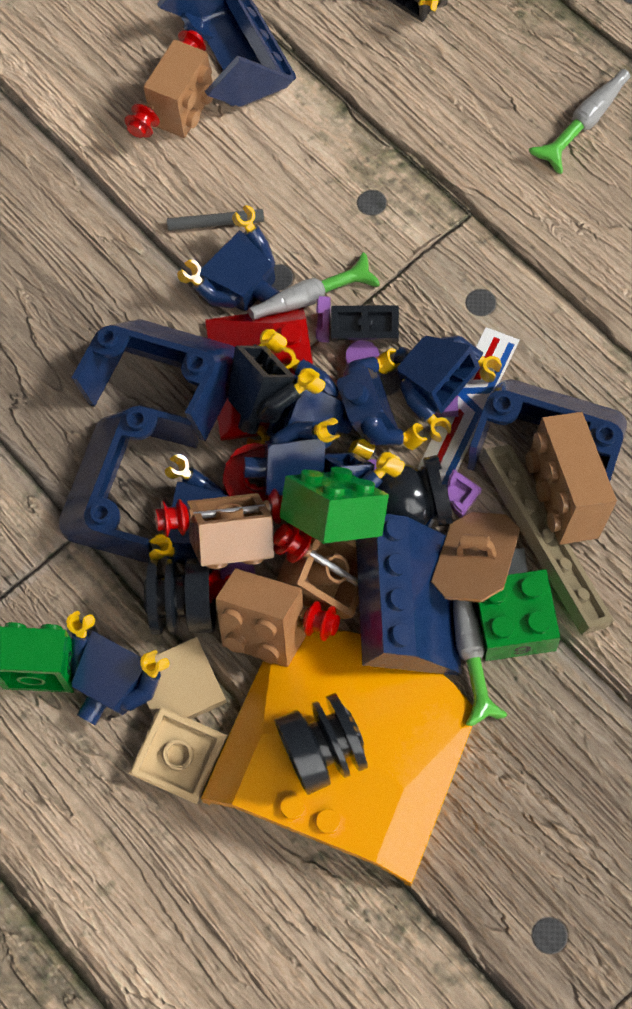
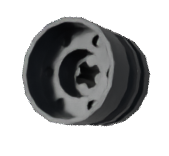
(178, 596)
(321, 743)

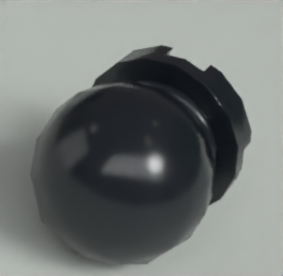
(419, 493)

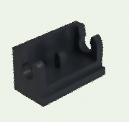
(365, 322)

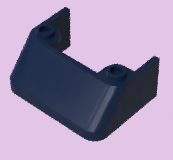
(241, 43)
(200, 359)
(530, 403)
(88, 514)

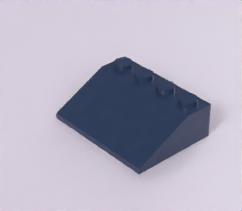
(401, 612)

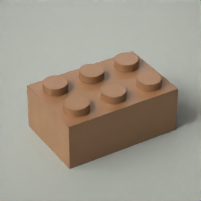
(570, 478)

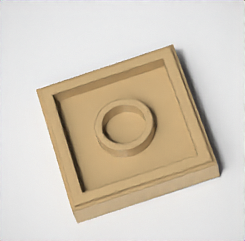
(187, 683)
(178, 755)

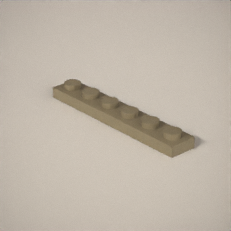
(560, 561)

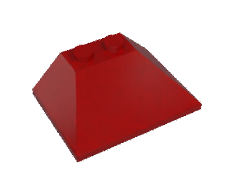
(243, 331)

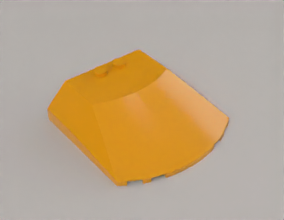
(411, 743)

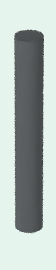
(210, 220)

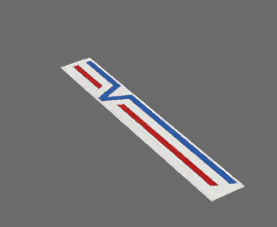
(470, 407)

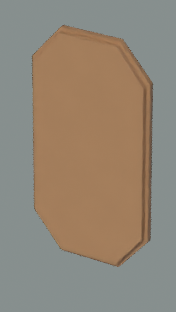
(476, 557)

